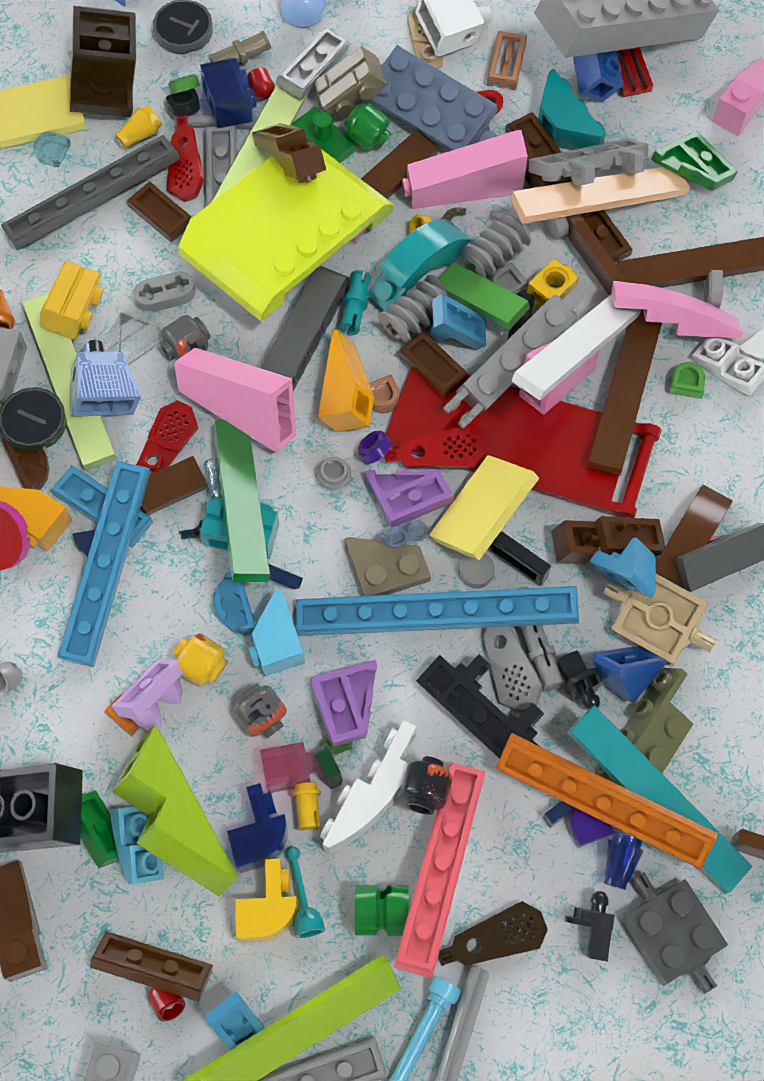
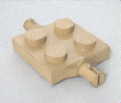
(660, 623)

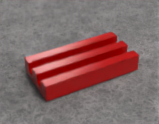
(647, 84)

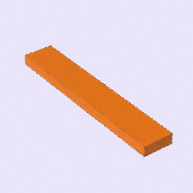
(607, 801)

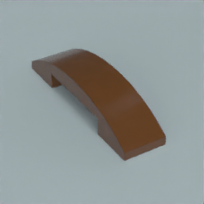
(693, 531)

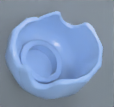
(302, 12)

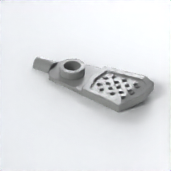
(506, 659)

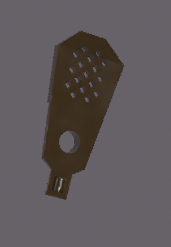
(492, 939)

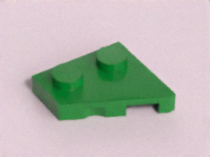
(695, 160)

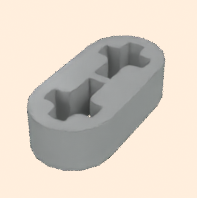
(164, 291)

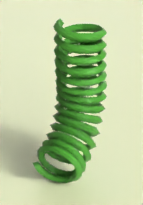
(342, 748)

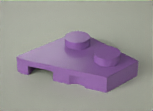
(409, 493)
(345, 701)

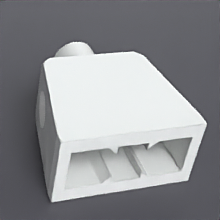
(452, 23)

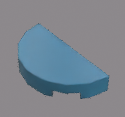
(233, 606)

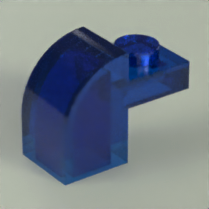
(261, 839)

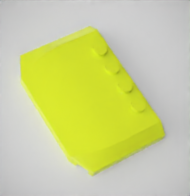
(277, 231)

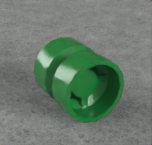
(381, 909)

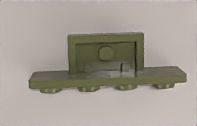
(656, 723)

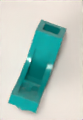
(417, 254)

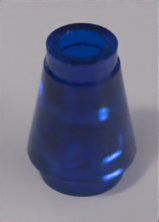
(621, 859)

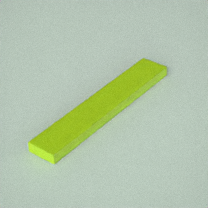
(304, 1025)

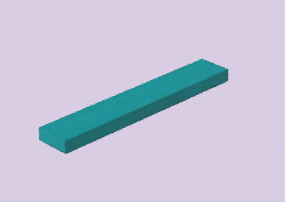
(636, 773)

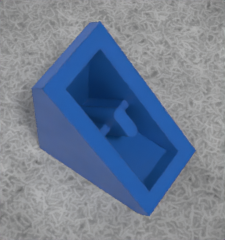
(628, 670)

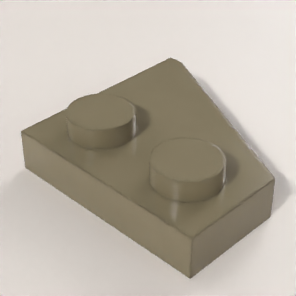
(386, 568)

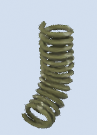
(456, 212)

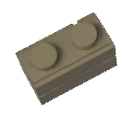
(350, 82)

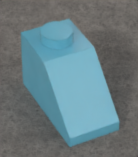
(276, 638)

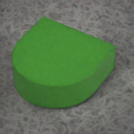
(688, 380)

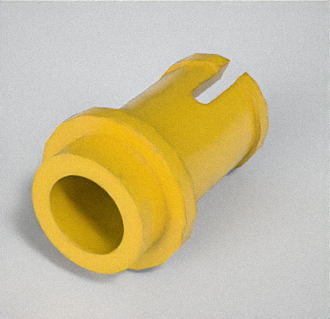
(307, 806)

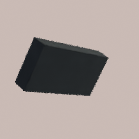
(520, 558)

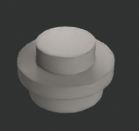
(334, 473)

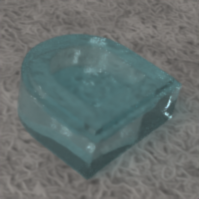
(51, 148)

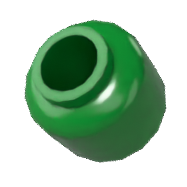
(367, 126)

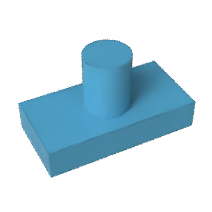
(458, 322)
(234, 1021)

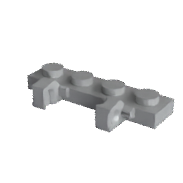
(582, 162)

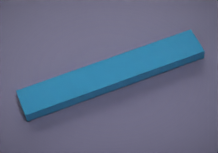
(104, 564)

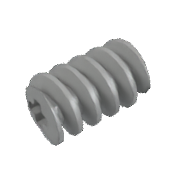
(495, 245)
(412, 309)

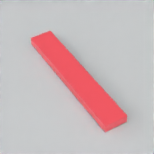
(439, 874)

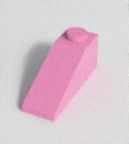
(741, 99)

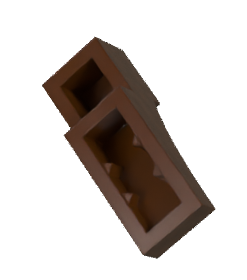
(291, 150)
(580, 540)
(19, 928)

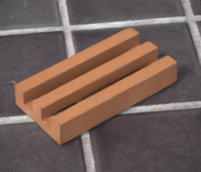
(503, 79)

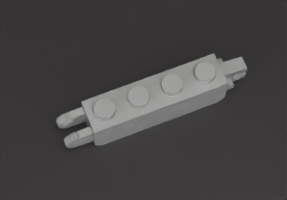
(499, 369)

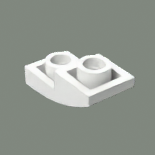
(726, 363)

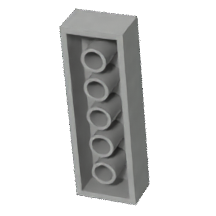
(615, 25)

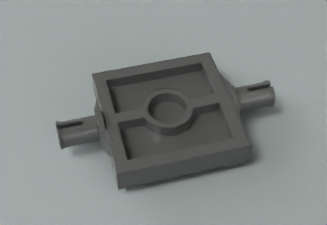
(674, 932)

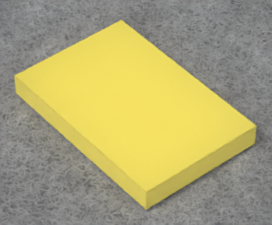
(36, 110)
(483, 507)

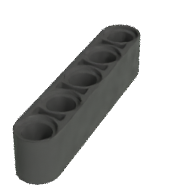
(307, 324)

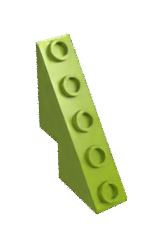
(176, 823)

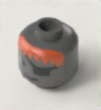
(184, 336)
(260, 711)

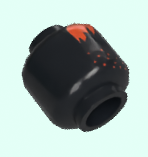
(426, 785)

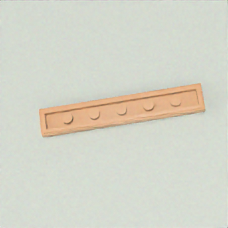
(603, 194)

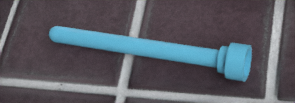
(441, 997)

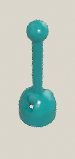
(307, 920)

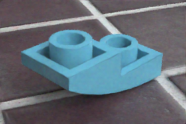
(137, 863)

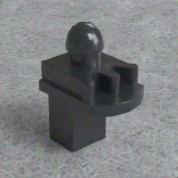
(580, 681)
(600, 923)

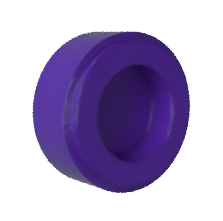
(374, 446)

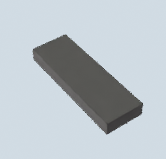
(721, 557)

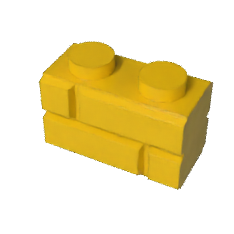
(70, 300)

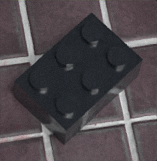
(40, 807)

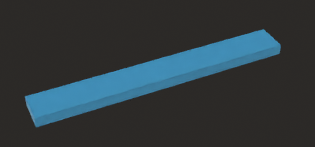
(437, 611)

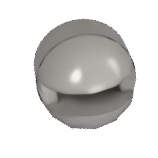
(9, 676)

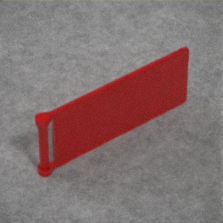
(514, 431)

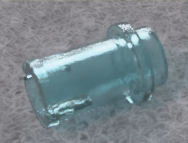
(213, 479)

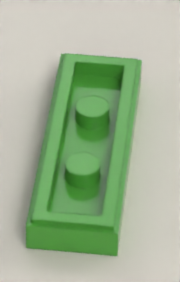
(483, 296)

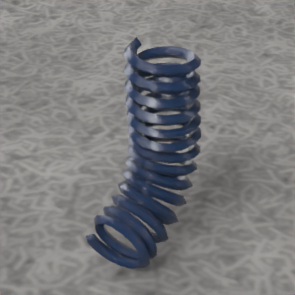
(187, 533)

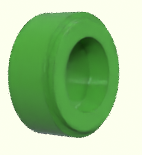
(183, 83)

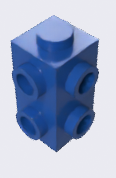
(598, 75)

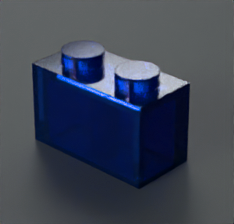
(227, 92)

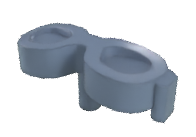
(399, 536)

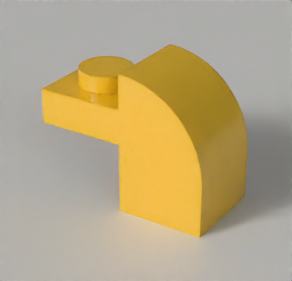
(270, 916)

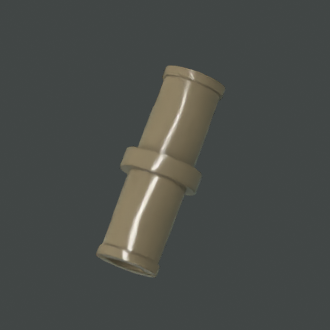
(243, 49)

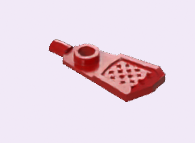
(186, 174)
(163, 448)
(435, 449)

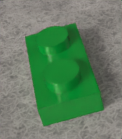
(97, 830)

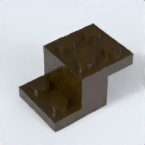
(102, 61)

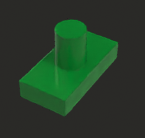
(322, 131)

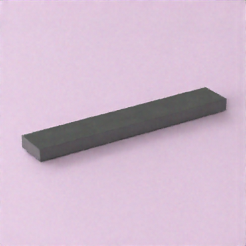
(90, 192)

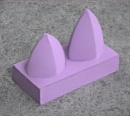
(140, 699)

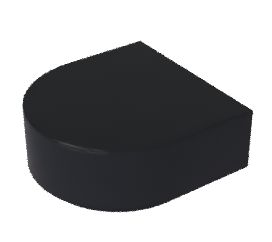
(183, 103)

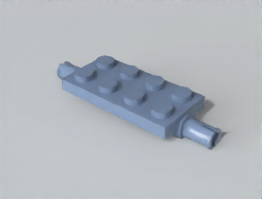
(433, 102)

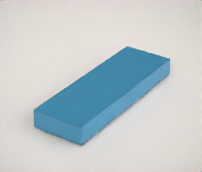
(87, 498)

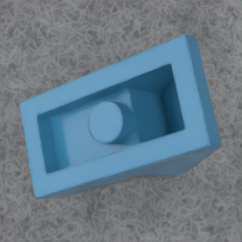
(631, 569)

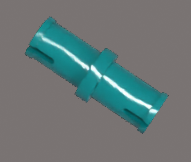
(355, 302)

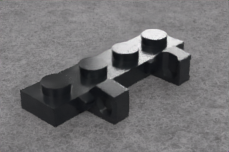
(461, 696)

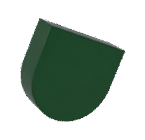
(328, 767)

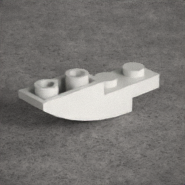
(367, 803)

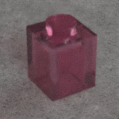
(287, 766)

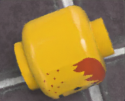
(200, 659)

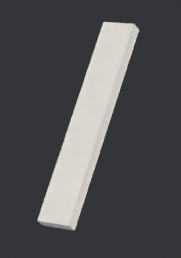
(573, 348)

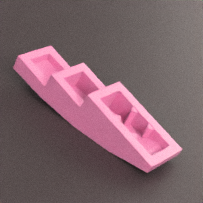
(686, 313)

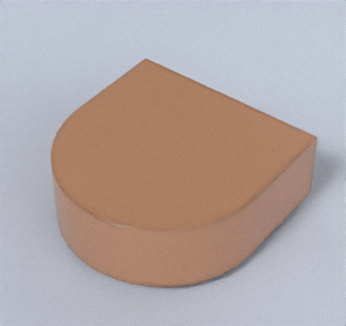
(385, 394)

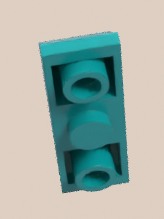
(567, 116)

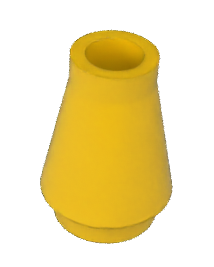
(139, 127)

